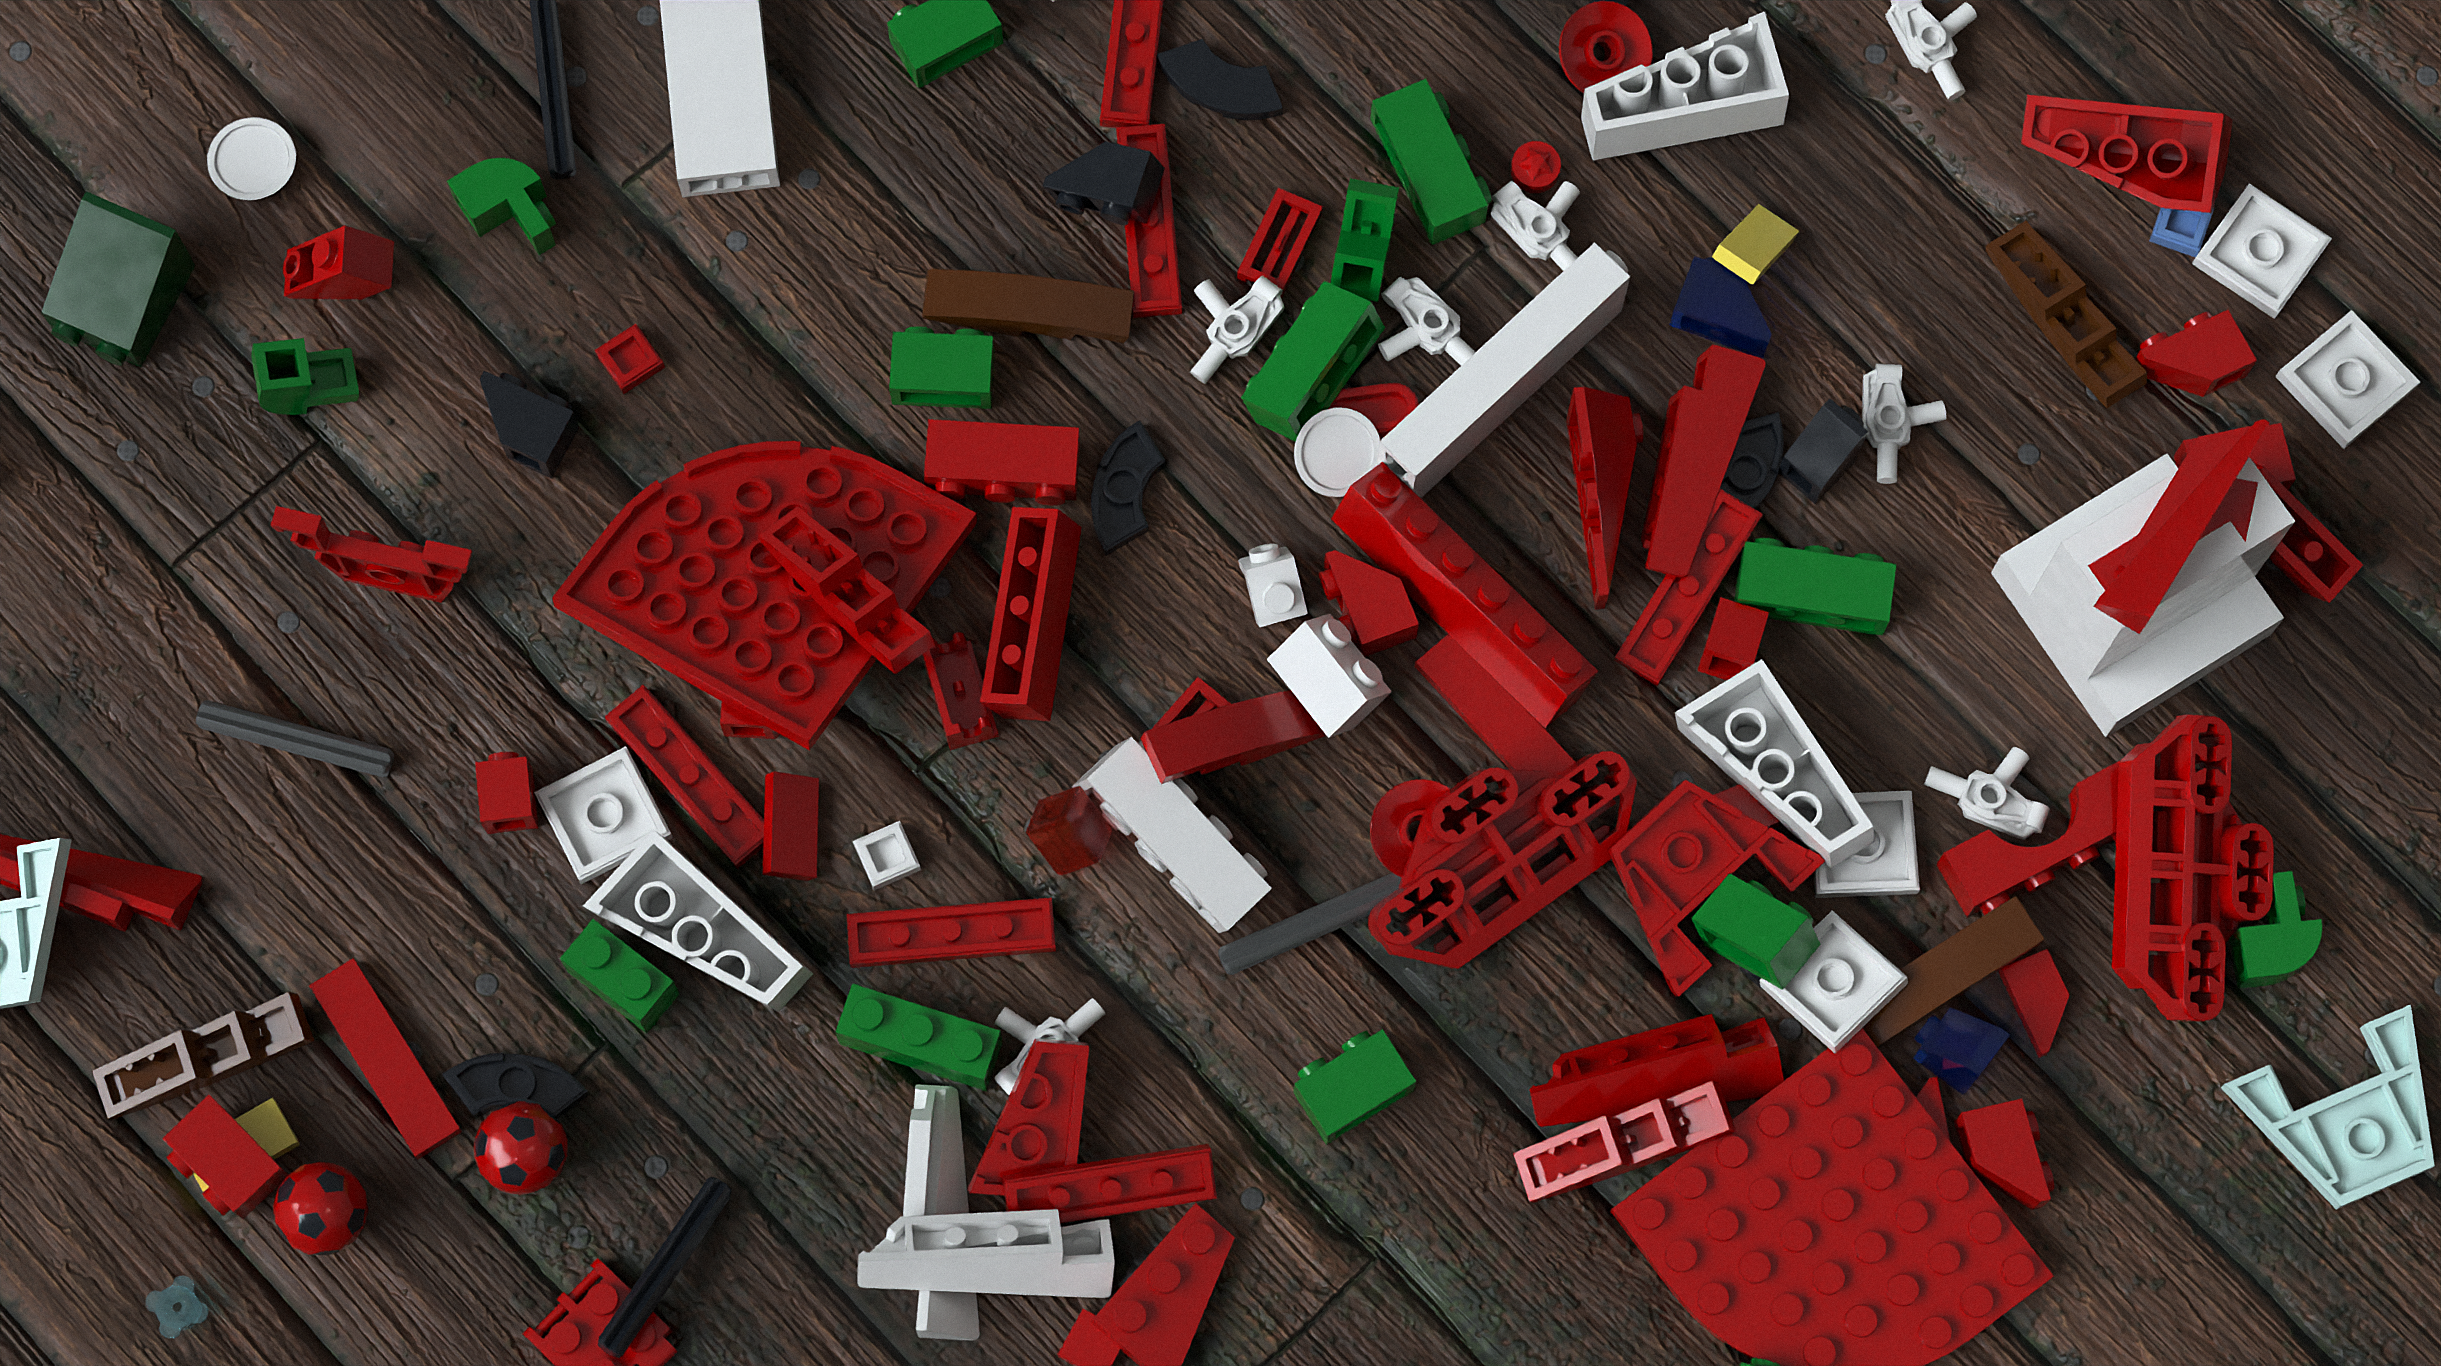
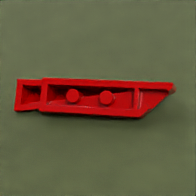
(1695, 453)
(2177, 524)
(113, 887)
(1658, 1065)

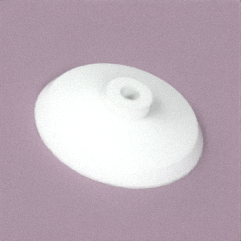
(251, 158)
(1336, 450)

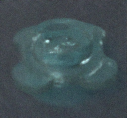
(192, 1309)

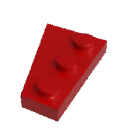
(1040, 1117)
(1167, 1294)

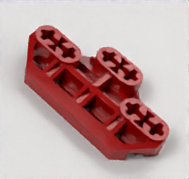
(1499, 845)
(2196, 855)

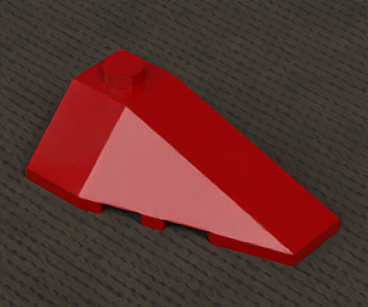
(2148, 151)
(1602, 452)

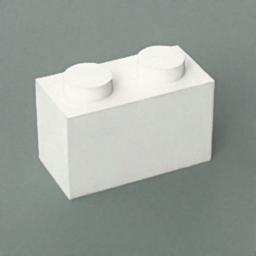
(1329, 675)

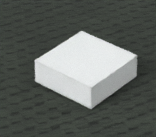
(886, 855)

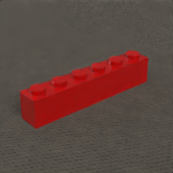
(1464, 594)

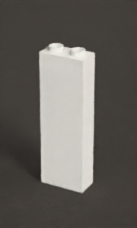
(719, 96)
(1506, 370)

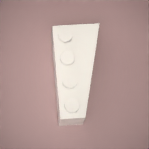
(1690, 95)
(1772, 754)
(1176, 835)
(687, 915)

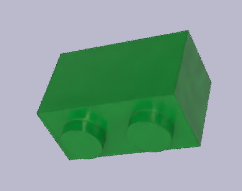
(943, 36)
(942, 368)
(1757, 930)
(619, 976)
(1353, 1085)

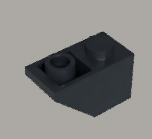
(1108, 180)
(529, 426)
(1824, 450)

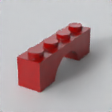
(1990, 869)

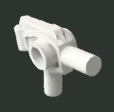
(1930, 42)
(1535, 227)
(1428, 320)
(1236, 326)
(1890, 419)
(1991, 799)
(1050, 1029)

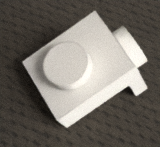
(1273, 584)

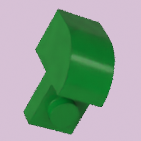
(502, 190)
(1365, 238)
(295, 379)
(2280, 949)

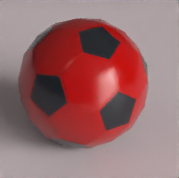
(520, 1148)
(320, 1208)

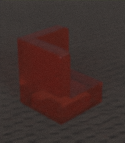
(1069, 831)

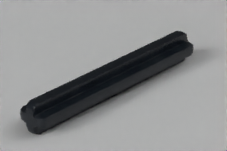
(553, 89)
(664, 1267)

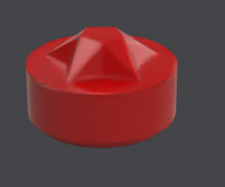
(1535, 167)

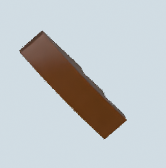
(1027, 303)
(2065, 314)
(1956, 968)
(202, 1056)

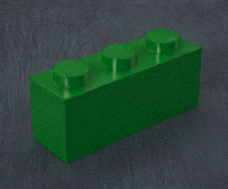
(1430, 160)
(1313, 360)
(1816, 586)
(919, 1037)

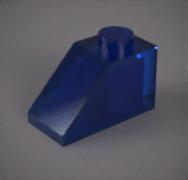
(1720, 309)
(1958, 1047)

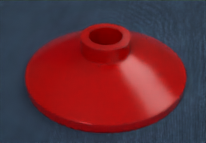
(1612, 27)
(1395, 814)

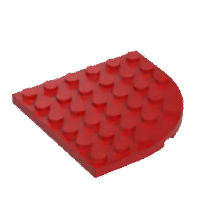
(710, 603)
(1833, 1226)

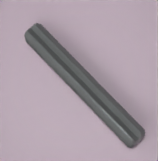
(295, 738)
(1306, 925)

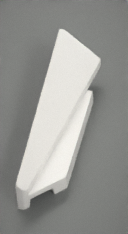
(938, 1187)
(993, 1255)

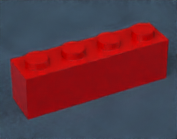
(1031, 614)

